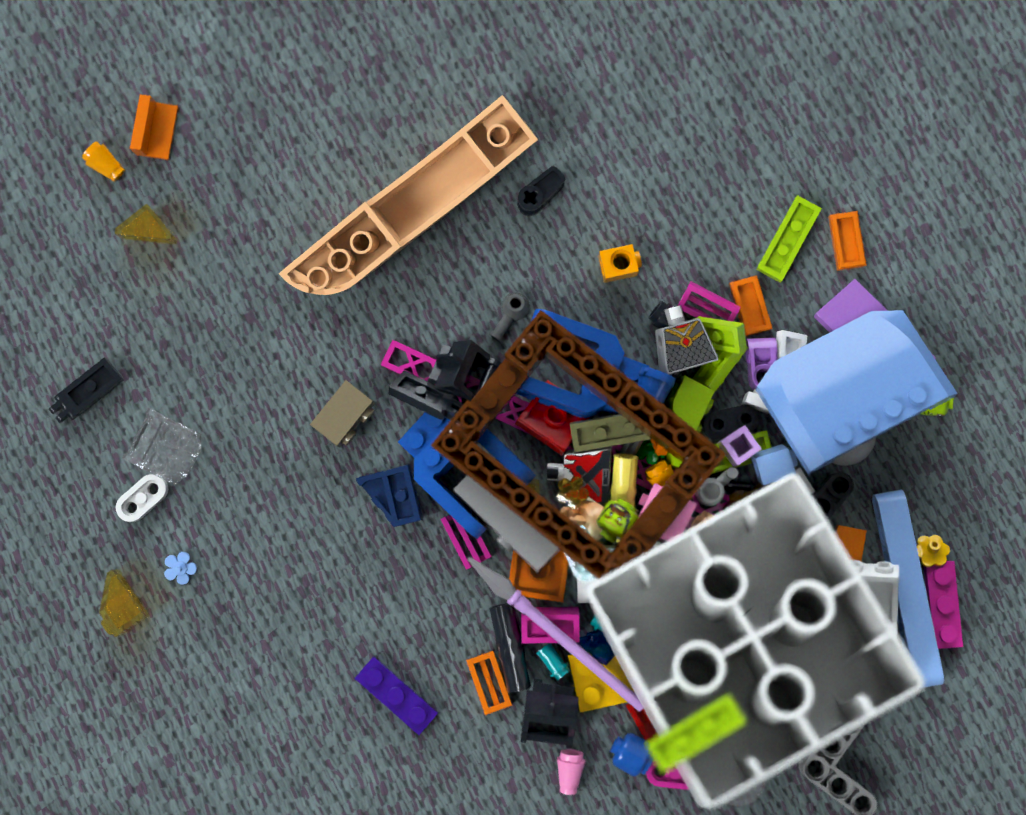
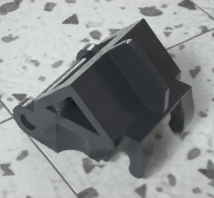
(455, 367)
(550, 706)

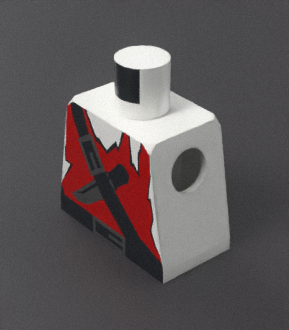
(589, 465)

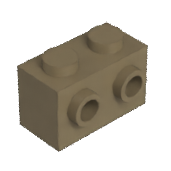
(343, 414)

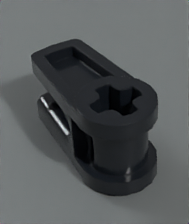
(542, 189)

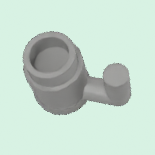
(713, 489)

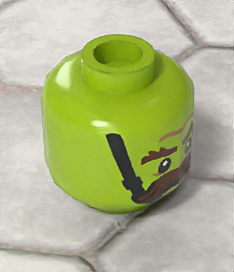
(616, 519)

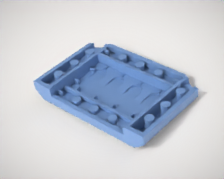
(852, 386)

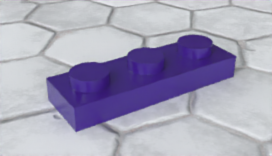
(396, 695)

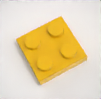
(593, 691)

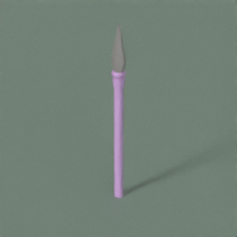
(503, 588)

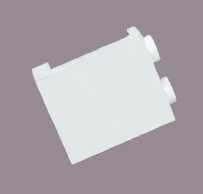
(883, 584)

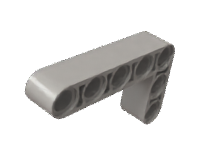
(828, 772)

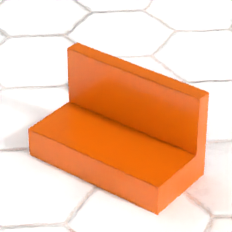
(153, 128)

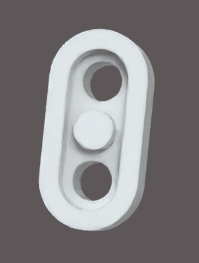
(142, 497)

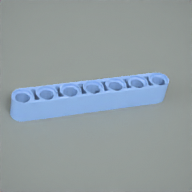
(913, 607)

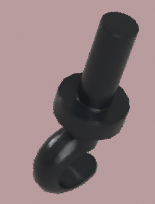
(732, 484)

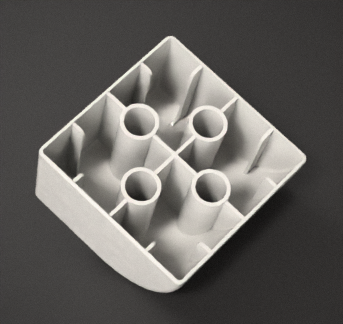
(785, 663)

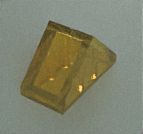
(145, 226)

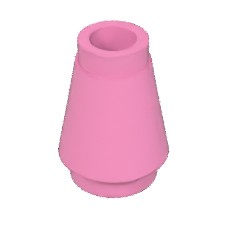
(570, 770)

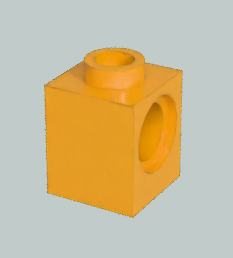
(610, 272)

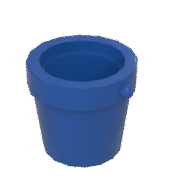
(655, 383)

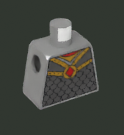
(682, 343)

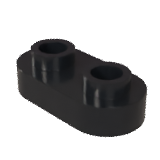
(731, 421)

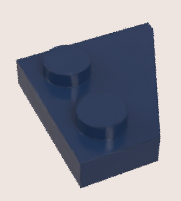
(394, 494)

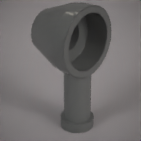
(510, 314)

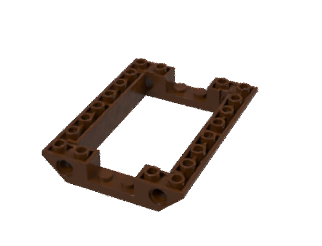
(551, 340)

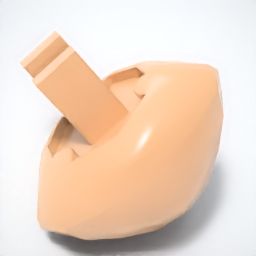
(586, 516)

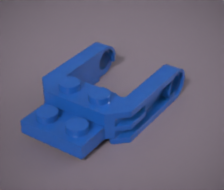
(586, 403)
(431, 465)

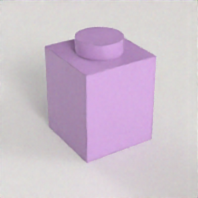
(739, 446)

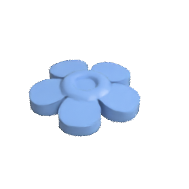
(179, 567)

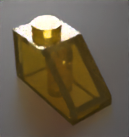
(120, 605)

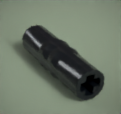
(510, 647)

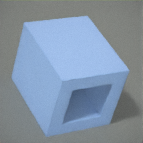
(774, 464)

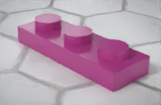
(944, 604)

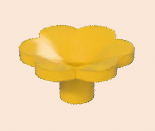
(932, 551)

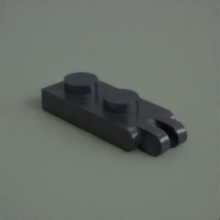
(86, 390)
(424, 396)

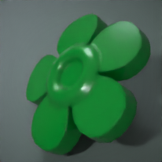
(648, 452)

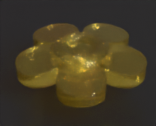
(572, 492)

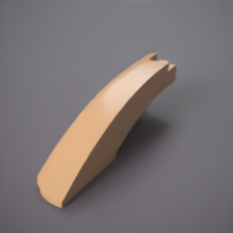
(412, 202)

